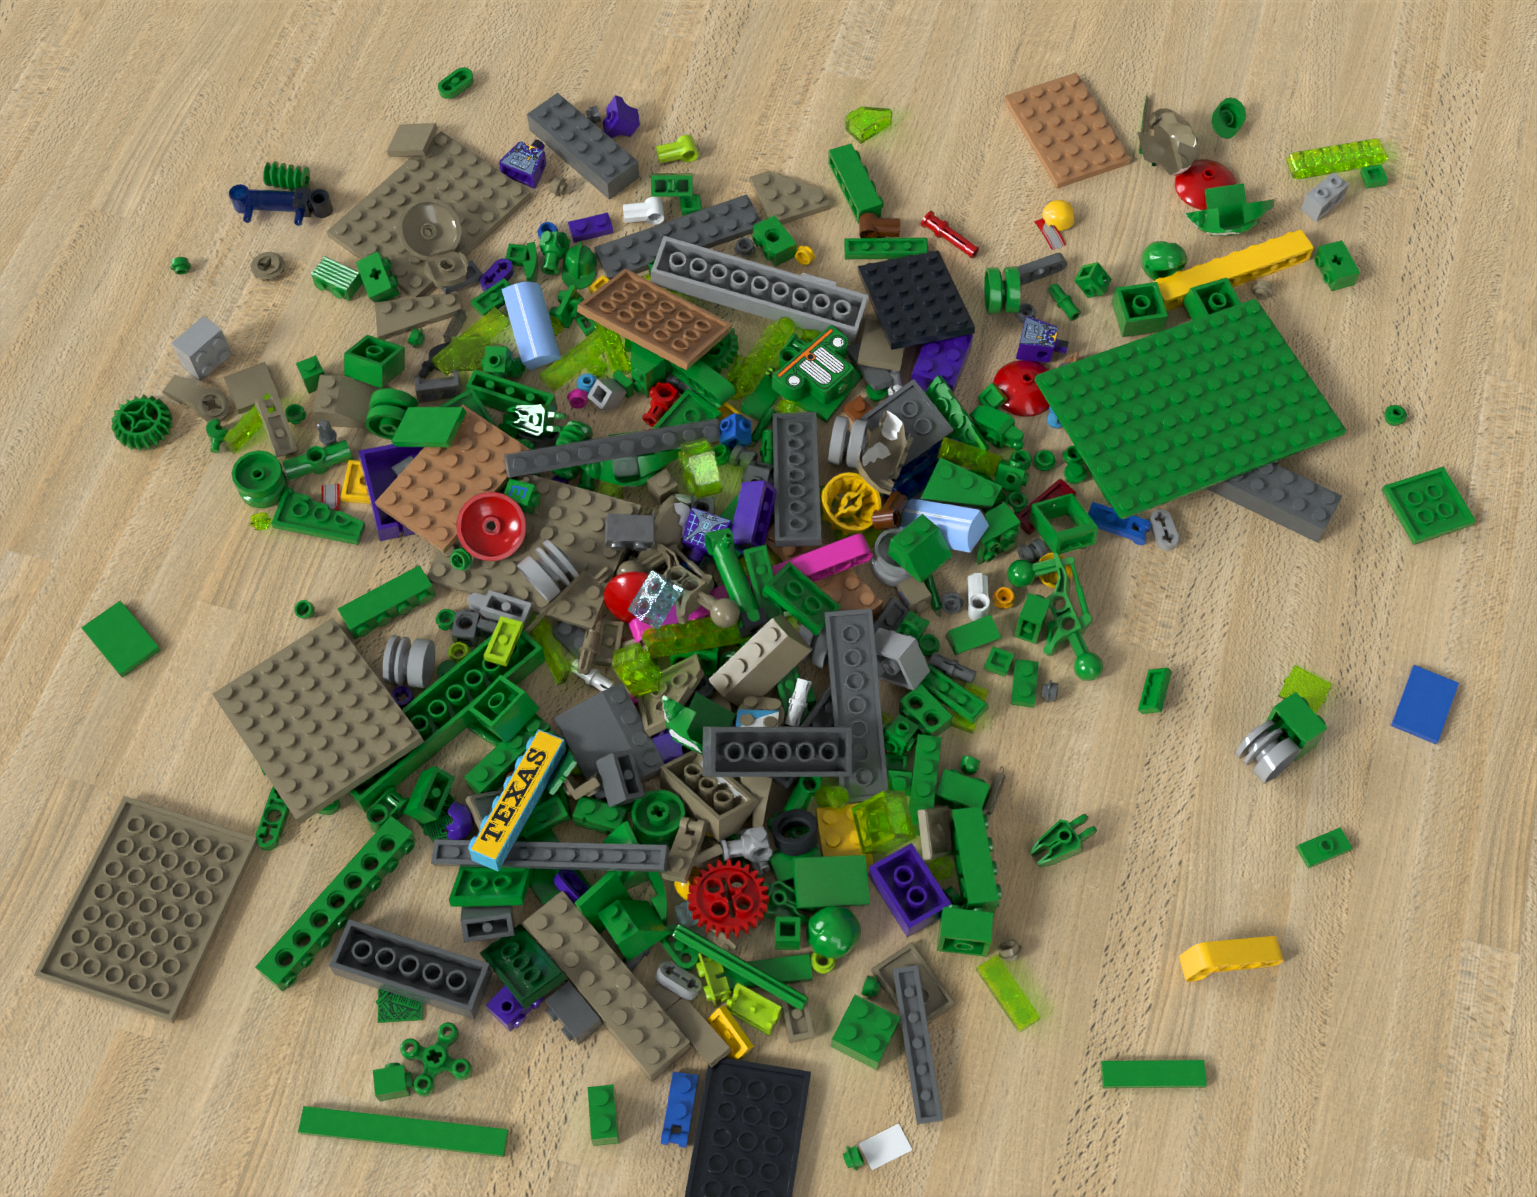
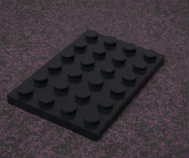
(915, 300)
(748, 1131)

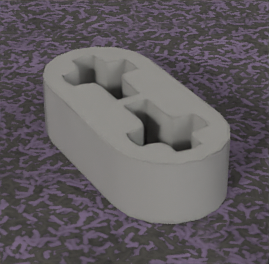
(1168, 528)
(678, 980)

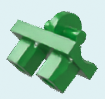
(568, 306)
(913, 626)

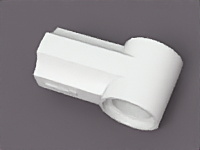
(649, 211)
(978, 596)

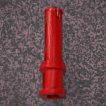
(942, 229)

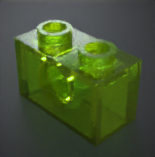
(636, 670)

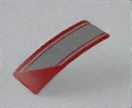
(1051, 234)
(330, 496)

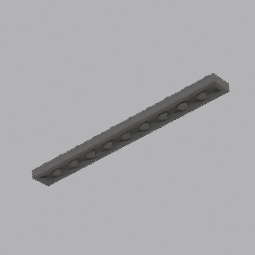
(609, 447)
(822, 712)
(561, 856)

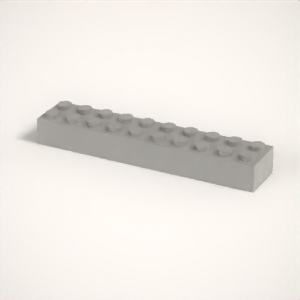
(757, 288)

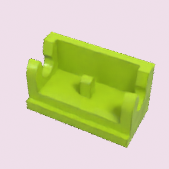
(754, 1009)

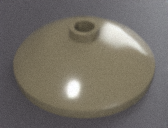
(432, 216)

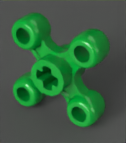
(426, 1055)

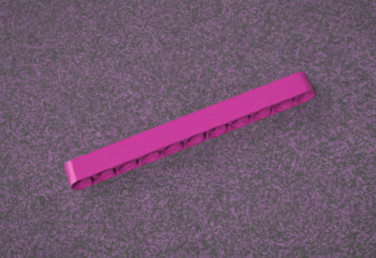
(814, 564)

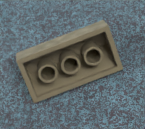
(761, 662)
(713, 799)

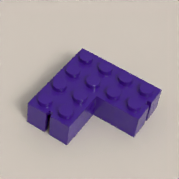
(378, 476)

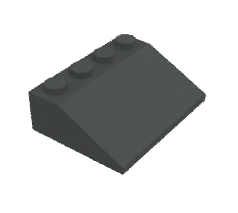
(605, 726)

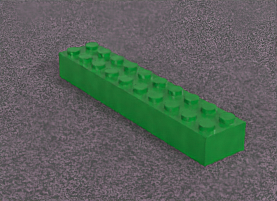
(443, 711)

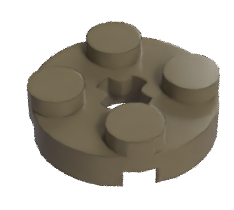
(446, 277)
(762, 703)

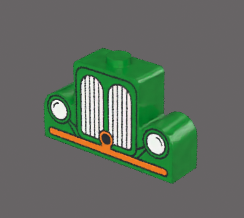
(816, 369)

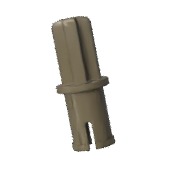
(588, 651)

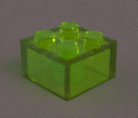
(700, 468)
(883, 822)

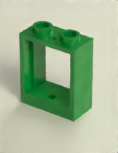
(1067, 540)

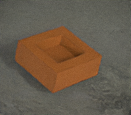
(857, 408)

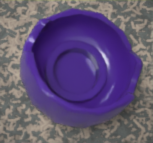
(462, 821)

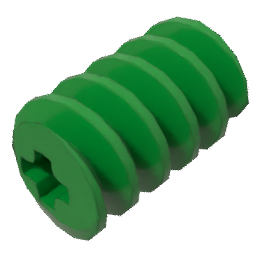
(285, 177)

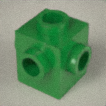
(1093, 280)
(498, 361)
(1008, 468)
(899, 740)

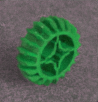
(144, 429)
(572, 432)

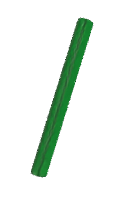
(740, 967)

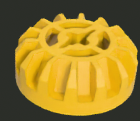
(856, 490)

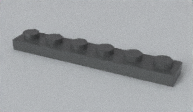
(917, 1045)

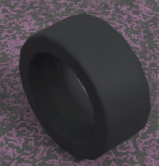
(800, 845)

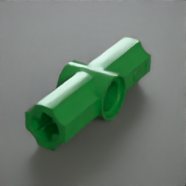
(306, 463)
(801, 796)

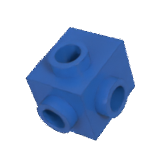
(735, 430)

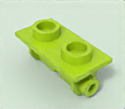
(715, 988)

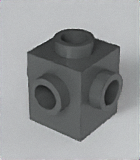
(758, 472)

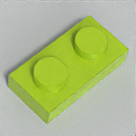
(503, 641)

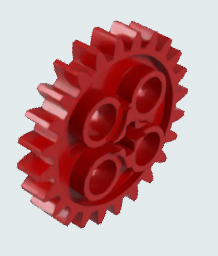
(750, 894)

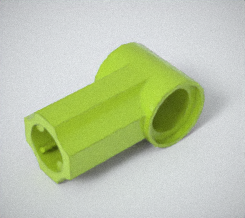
(682, 149)

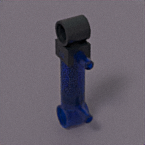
(301, 202)

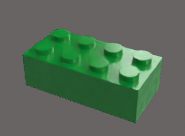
(973, 859)

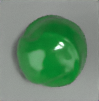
(1163, 259)
(833, 932)

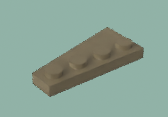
(407, 313)

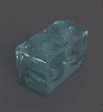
(655, 599)

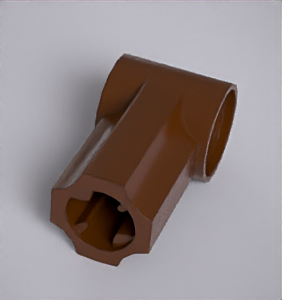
(871, 226)
(890, 515)

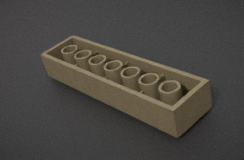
(608, 986)

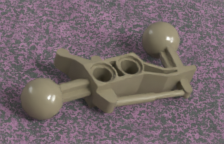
(695, 589)

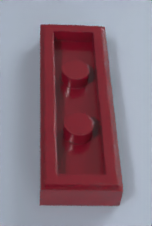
(1058, 489)

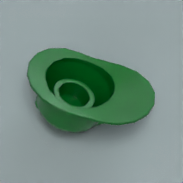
(1228, 117)
(579, 266)

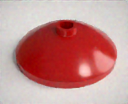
(1201, 176)
(1023, 396)
(487, 543)
(621, 592)

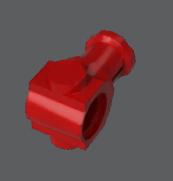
(659, 403)

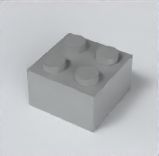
(201, 348)
(899, 659)

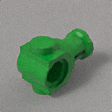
(553, 247)

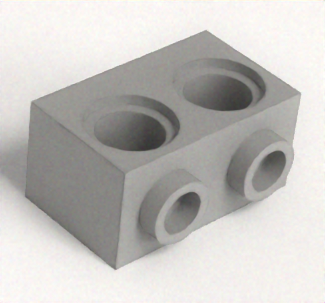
(1324, 197)

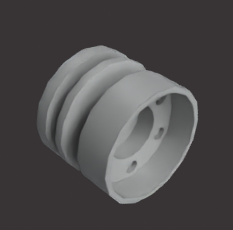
(548, 570)
(409, 661)
(1264, 747)

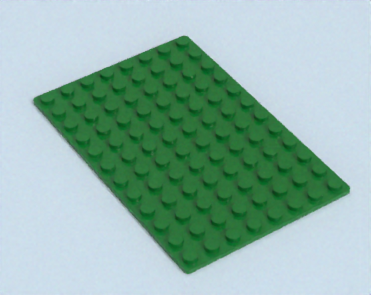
(1189, 407)

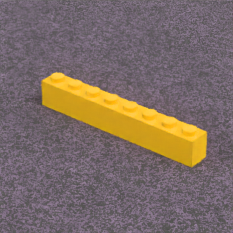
(1238, 266)

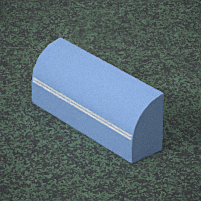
(531, 324)
(958, 525)

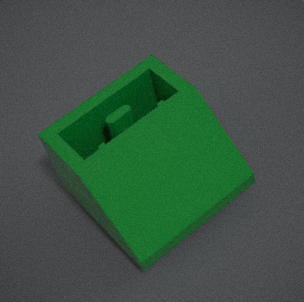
(1000, 534)

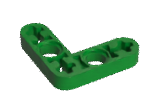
(273, 804)

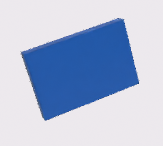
(1424, 704)

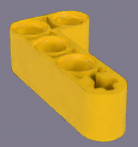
(1230, 956)

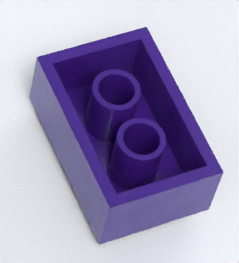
(942, 358)
(909, 889)

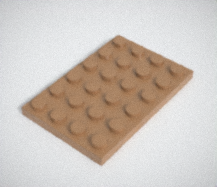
(1067, 130)
(655, 318)
(444, 478)

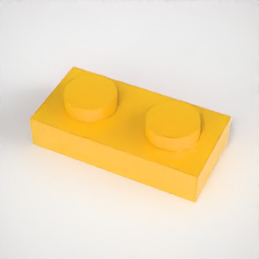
(730, 1032)

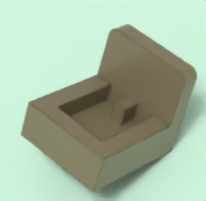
(588, 786)

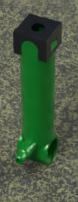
(721, 546)

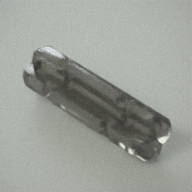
(455, 325)

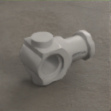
(752, 845)

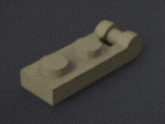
(276, 426)
(685, 850)

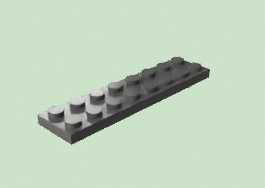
(702, 228)
(796, 480)
(857, 698)

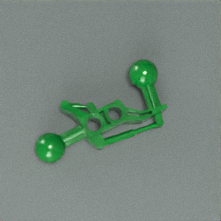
(1022, 573)

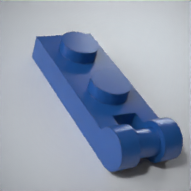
(1109, 521)
(679, 1108)

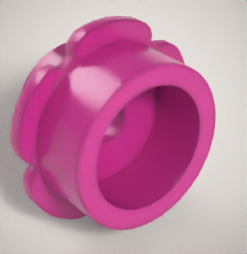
(577, 398)

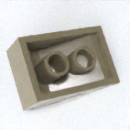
(342, 401)

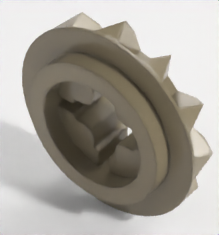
(264, 260)
(220, 399)

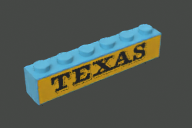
(517, 800)

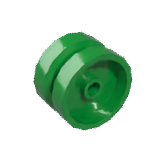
(1002, 290)
(387, 411)
(259, 479)
(657, 818)

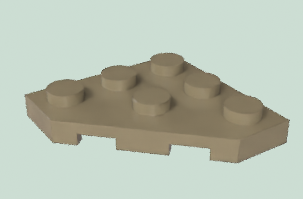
(788, 197)
(676, 683)

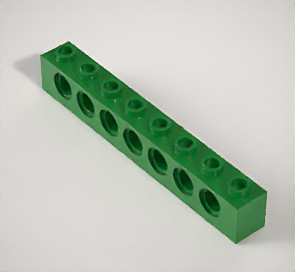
(323, 907)

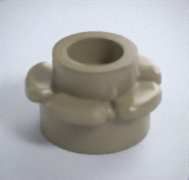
(558, 186)
(1262, 289)
(1010, 950)

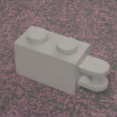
(498, 604)

